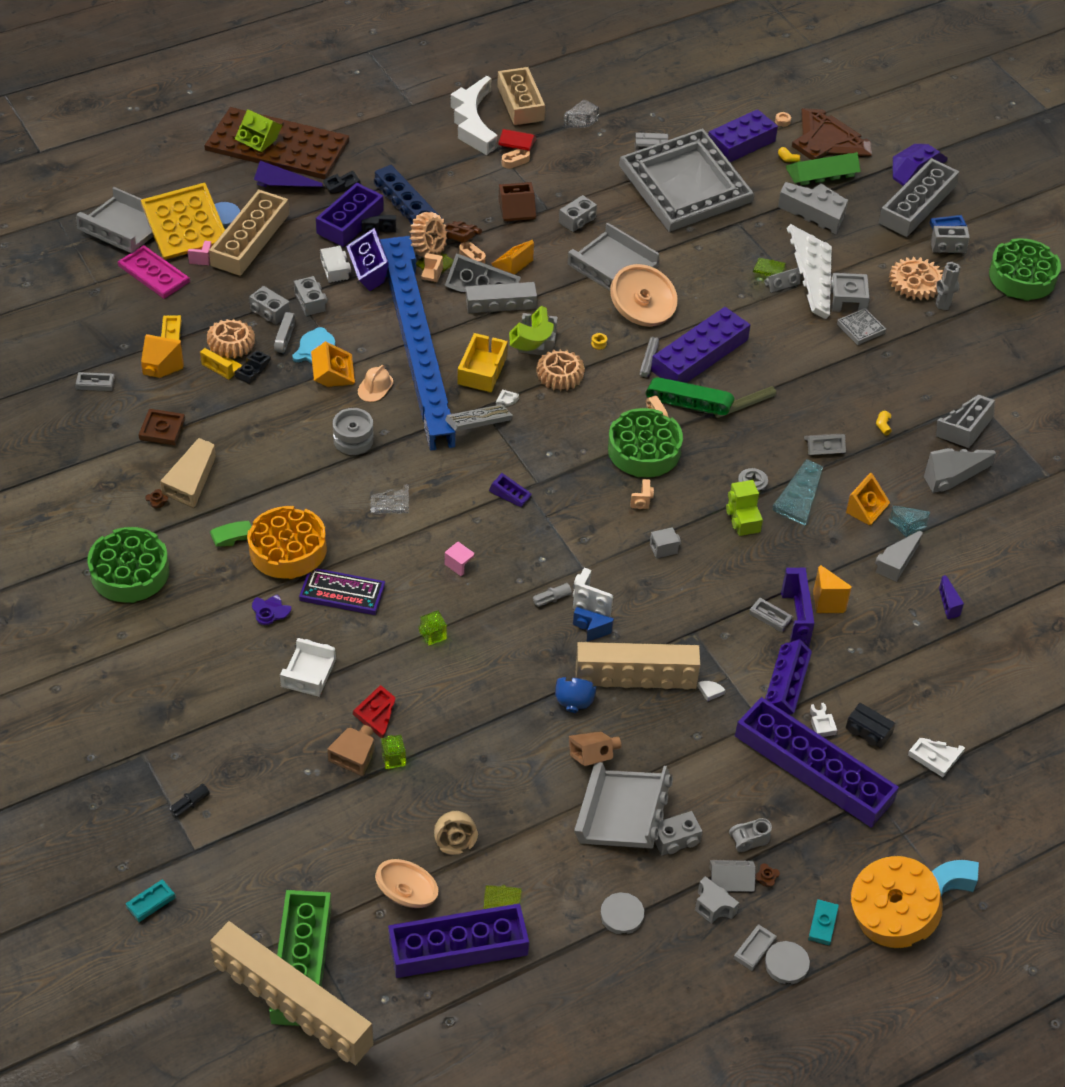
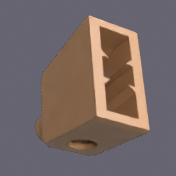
(593, 747)
(353, 749)

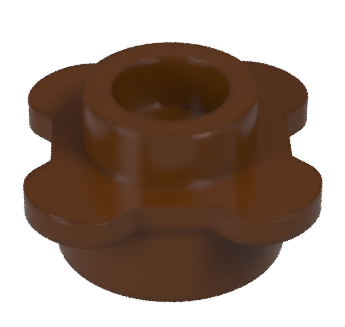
(157, 498)
(767, 880)

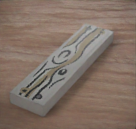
(478, 417)

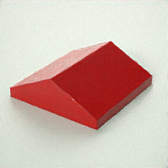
(517, 140)

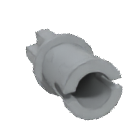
(552, 594)

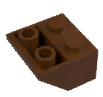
(517, 201)

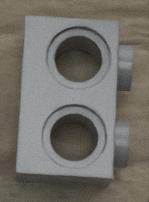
(577, 213)
(310, 295)
(269, 305)

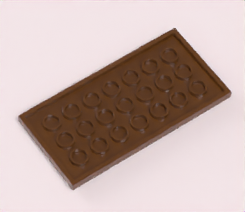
(296, 149)

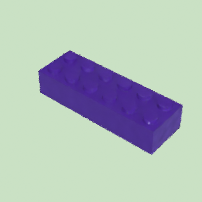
(701, 347)
(458, 940)

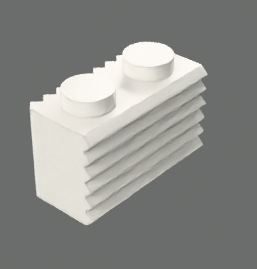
(335, 264)

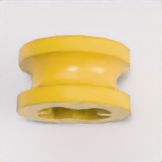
(599, 345)

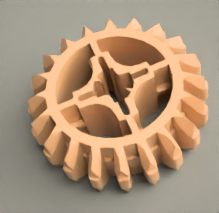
(428, 234)
(230, 338)
(560, 370)

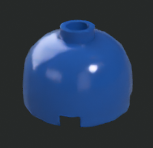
(574, 694)

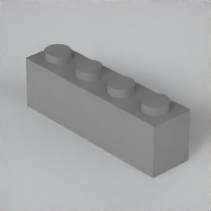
(501, 297)

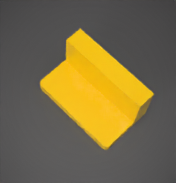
(220, 365)

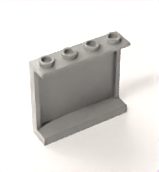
(118, 222)
(610, 254)
(623, 807)

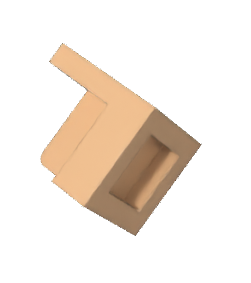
(433, 267)

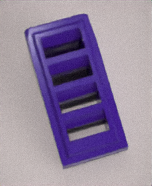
(500, 491)
(951, 600)

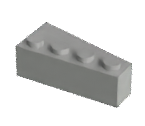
(813, 205)

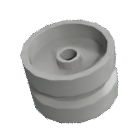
(353, 431)

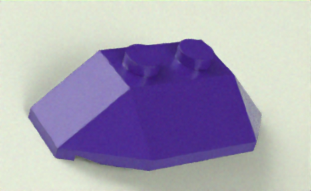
(912, 159)

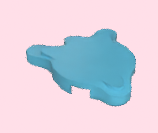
(311, 341)

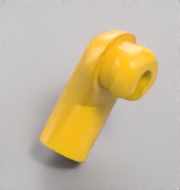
(786, 156)
(881, 422)

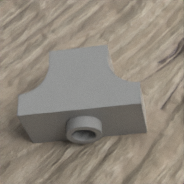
(714, 901)

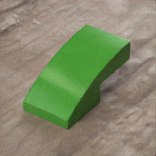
(229, 533)

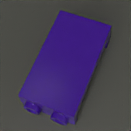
(796, 586)

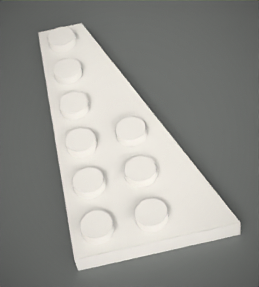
(815, 265)

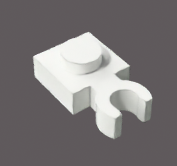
(822, 723)

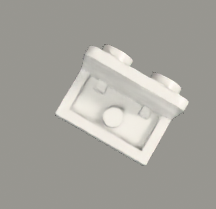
(589, 597)

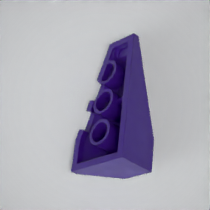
(275, 176)

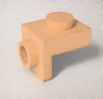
(642, 499)

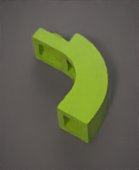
(531, 338)

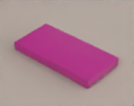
(153, 272)

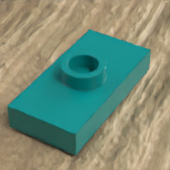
(150, 900)
(823, 922)

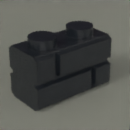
(870, 725)

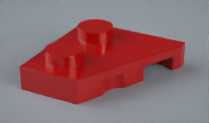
(376, 710)

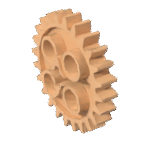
(915, 278)

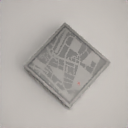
(861, 326)

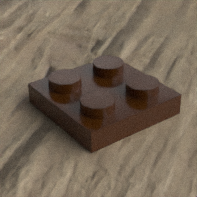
(162, 426)

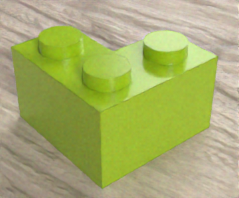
(743, 508)

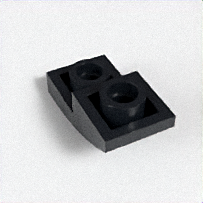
(382, 223)
(253, 367)

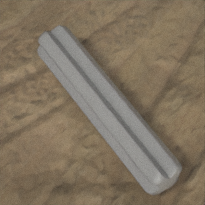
(647, 362)

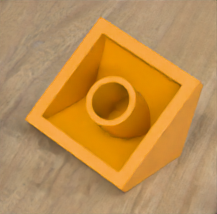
(516, 258)
(867, 501)
(830, 592)

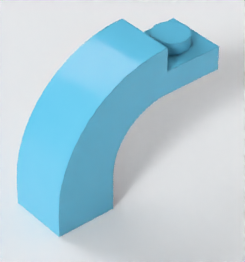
(957, 875)

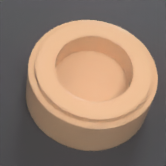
(783, 119)

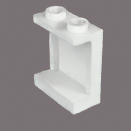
(309, 667)

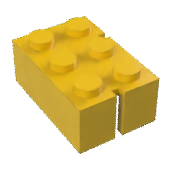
(479, 366)

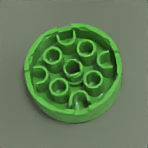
(1024, 269)
(645, 442)
(128, 564)

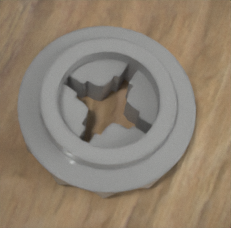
(761, 478)

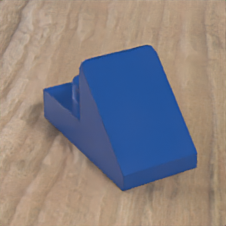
(597, 624)

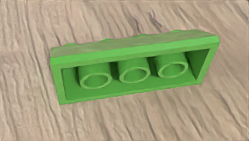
(823, 168)

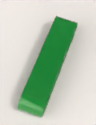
(690, 396)

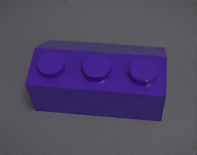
(369, 259)

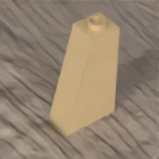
(190, 473)

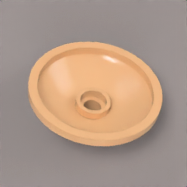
(406, 883)

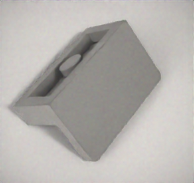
(826, 444)
(733, 874)

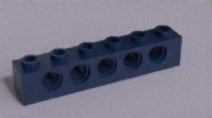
(401, 193)

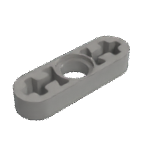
(284, 332)

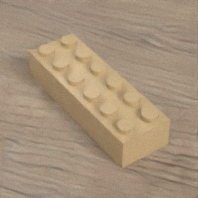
(249, 232)
(638, 665)

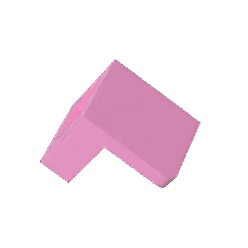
(202, 256)
(457, 557)

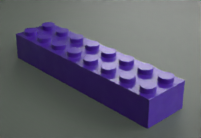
(816, 762)

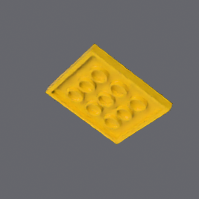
(183, 220)

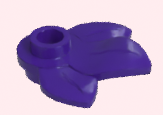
(270, 610)

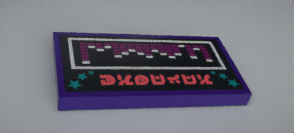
(342, 591)

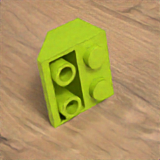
(257, 131)

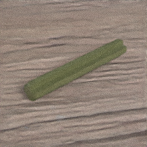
(751, 399)

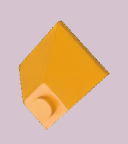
(161, 356)

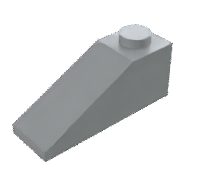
(897, 556)

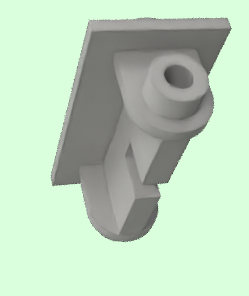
(783, 280)

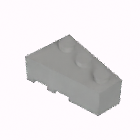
(967, 422)

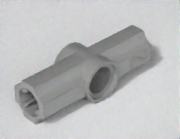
(947, 286)

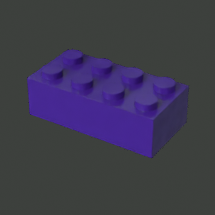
(744, 135)
(345, 216)

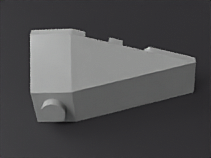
(474, 273)
(950, 467)

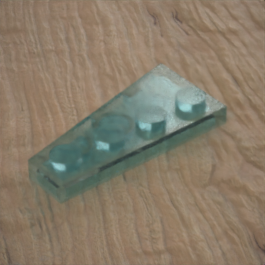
(799, 494)

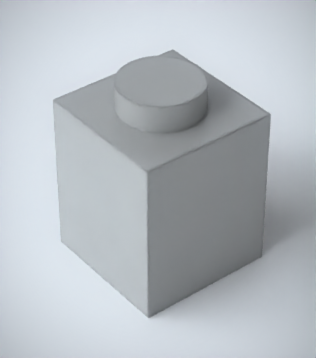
(664, 542)

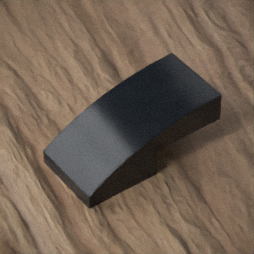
(343, 183)

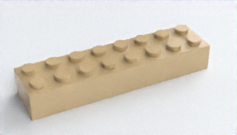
(292, 993)

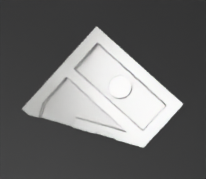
(935, 755)

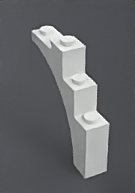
(470, 127)

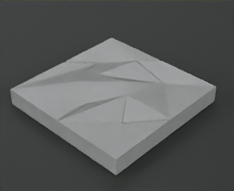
(686, 179)

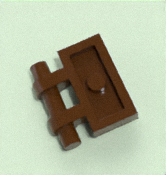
(461, 231)

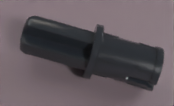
(189, 800)

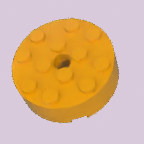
(287, 542)
(899, 881)

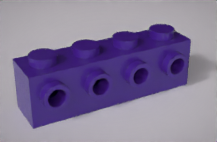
(788, 676)

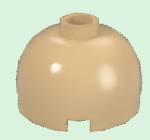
(455, 832)

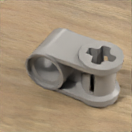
(747, 834)

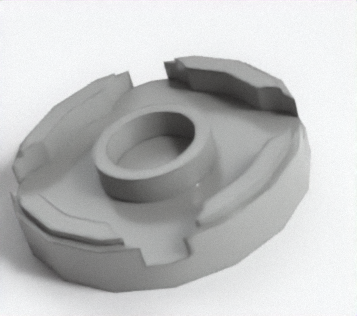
(622, 913)
(787, 962)

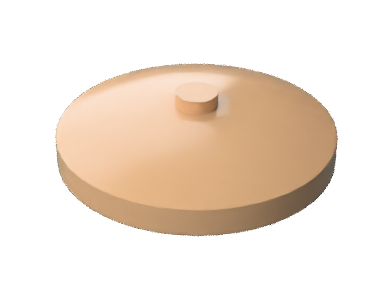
(643, 295)

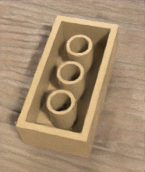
(521, 96)

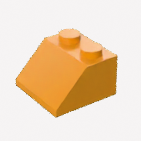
(332, 365)

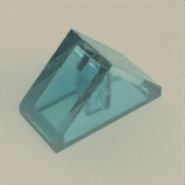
(908, 519)

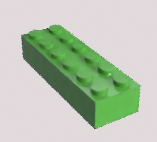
(304, 937)

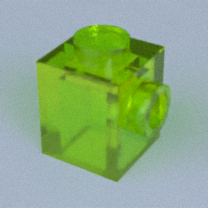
(433, 627)
(393, 751)

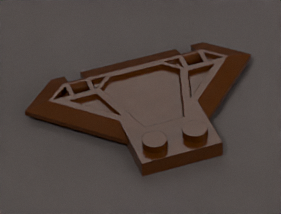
(827, 136)

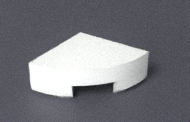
(507, 398)
(710, 689)

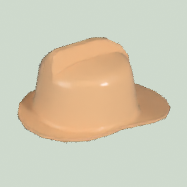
(375, 384)

